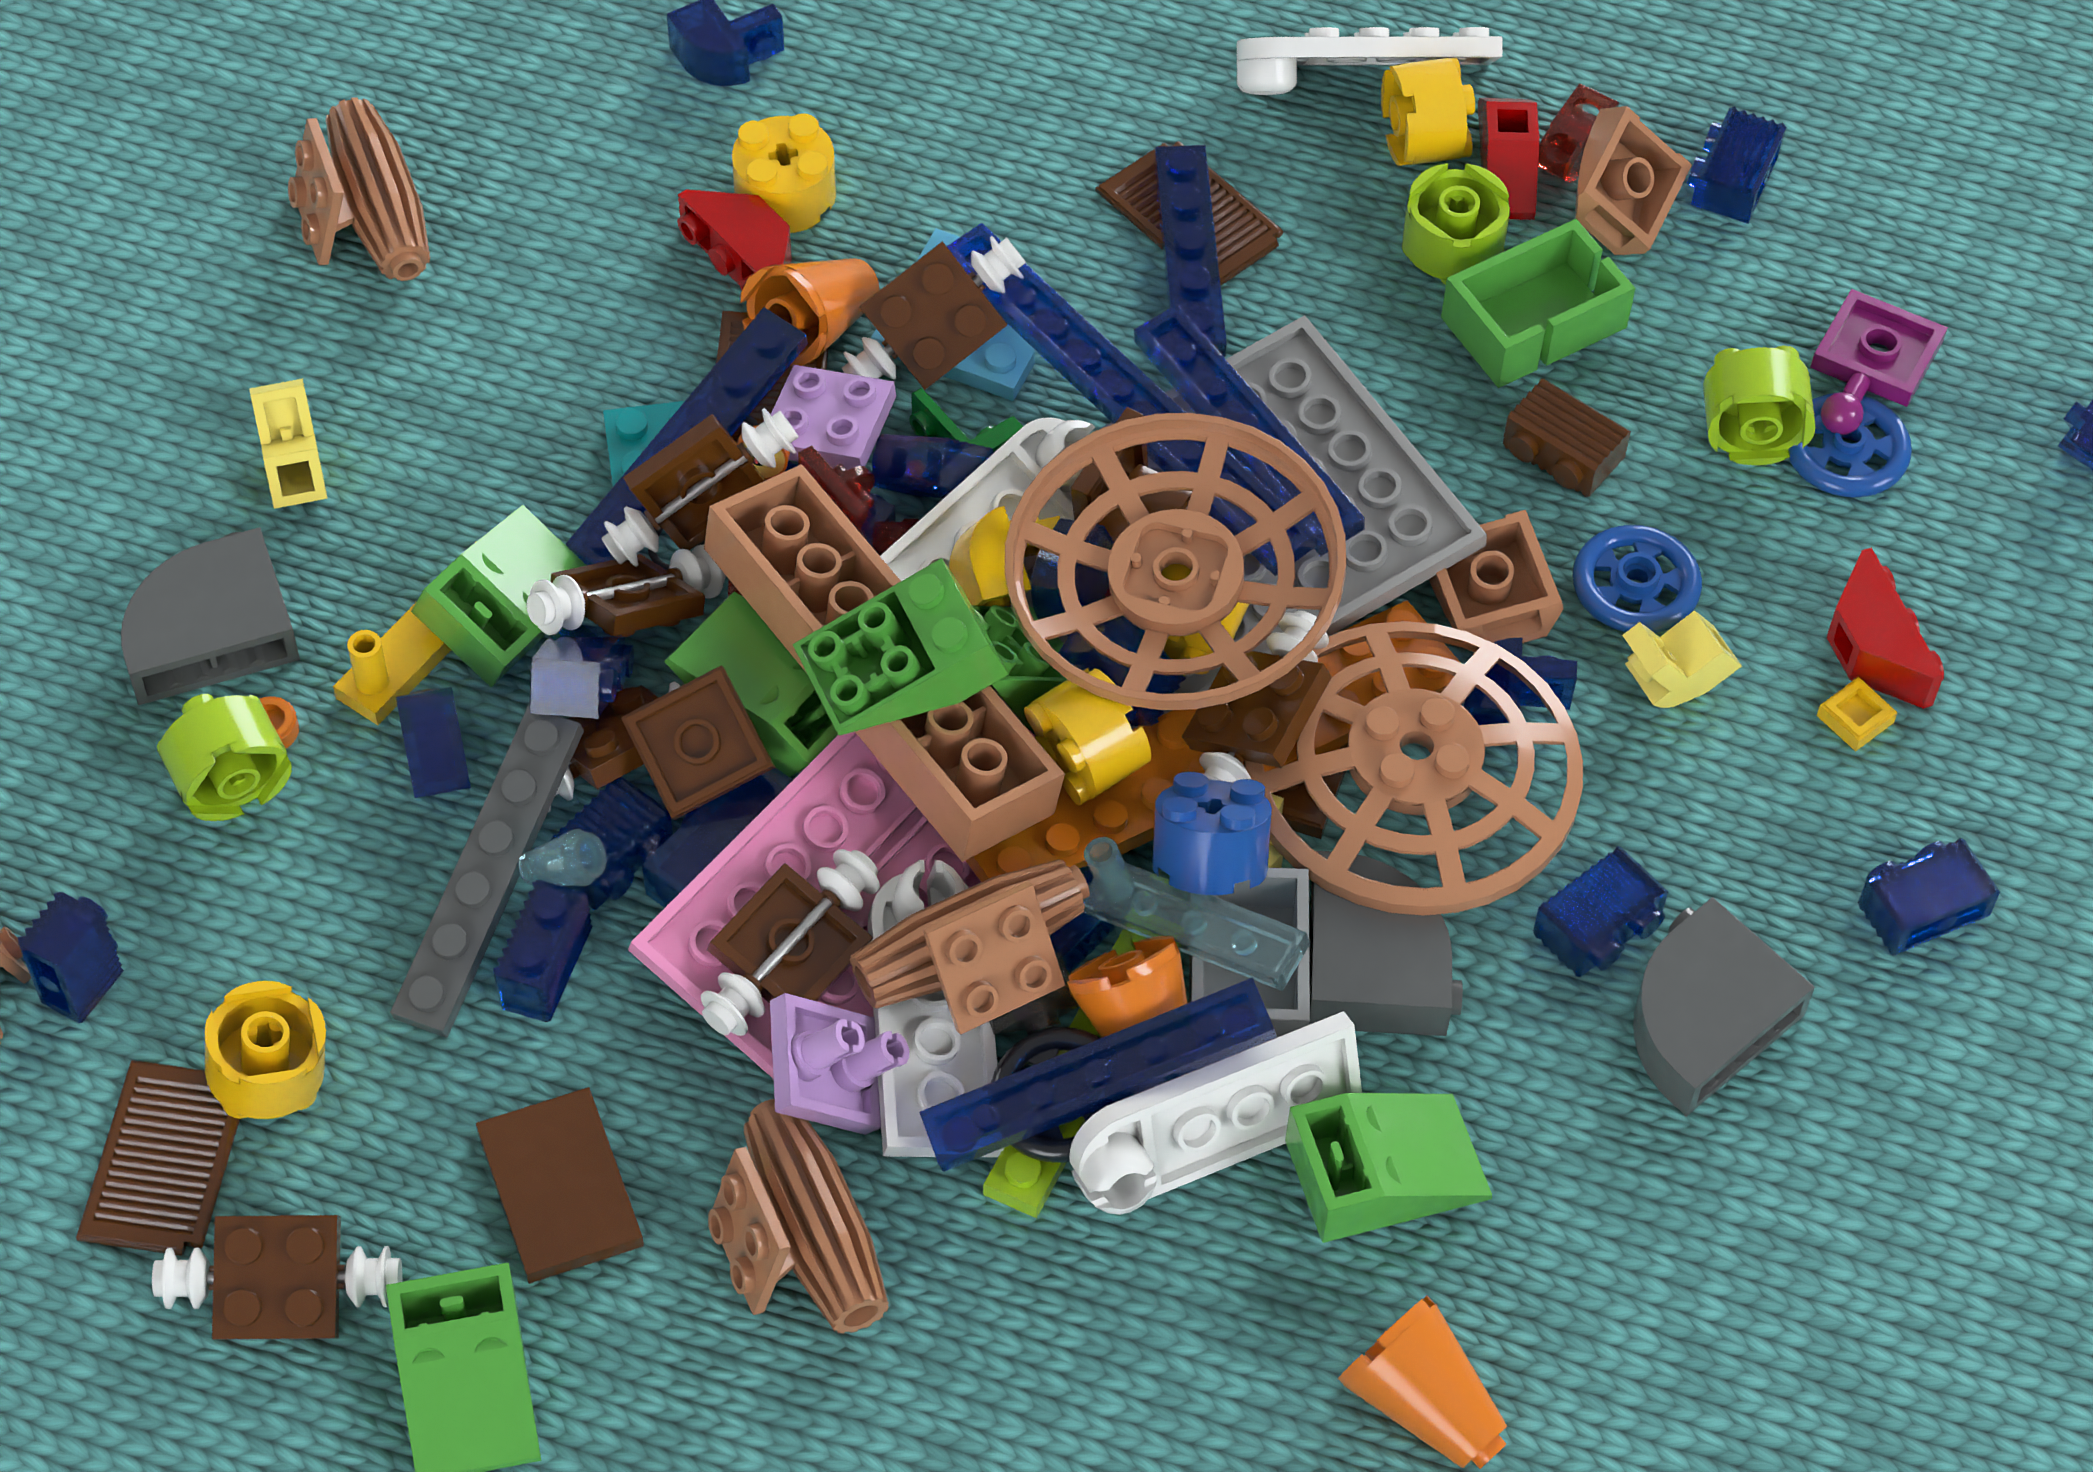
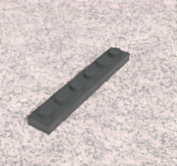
(486, 873)

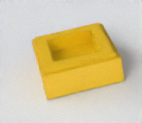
(1856, 714)

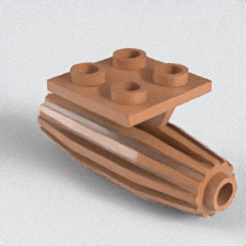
(361, 185)
(978, 947)
(794, 1211)

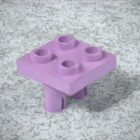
(835, 413)
(830, 1063)

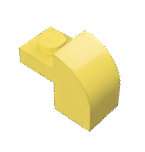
(288, 443)
(1680, 662)

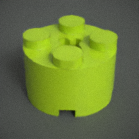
(1455, 219)
(1758, 404)
(224, 755)

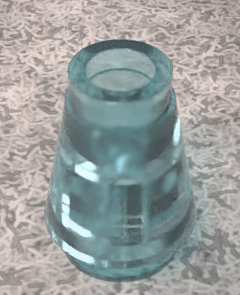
(566, 860)

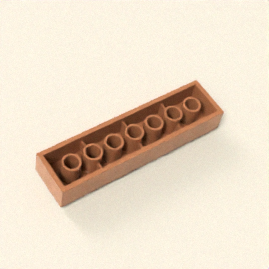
(804, 566)

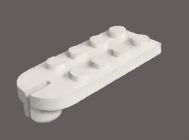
(1271, 63)
(992, 485)
(940, 1059)
(1210, 1116)

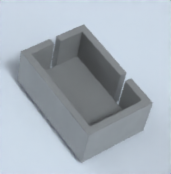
(1286, 900)

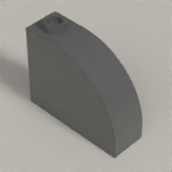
(206, 619)
(1378, 964)
(1711, 1004)

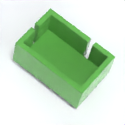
(1537, 302)

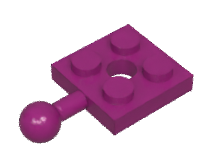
(1890, 374)

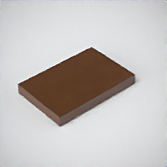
(559, 1185)

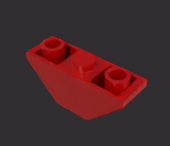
(1511, 149)
(735, 231)
(1882, 638)

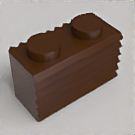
(1565, 438)

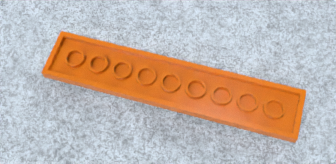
(1128, 807)

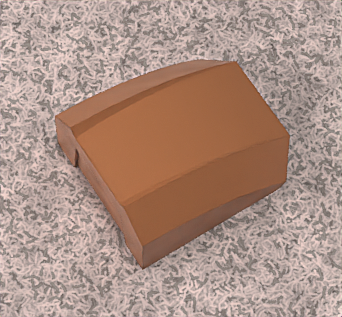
(1626, 182)
(1501, 587)

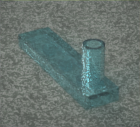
(1198, 922)

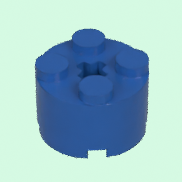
(1211, 834)

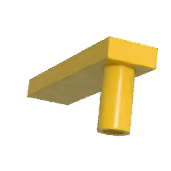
(388, 666)

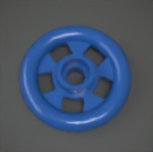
(1861, 479)
(1640, 565)

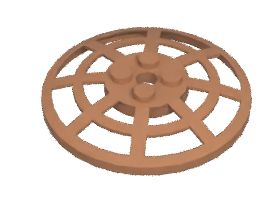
(1172, 538)
(1426, 784)

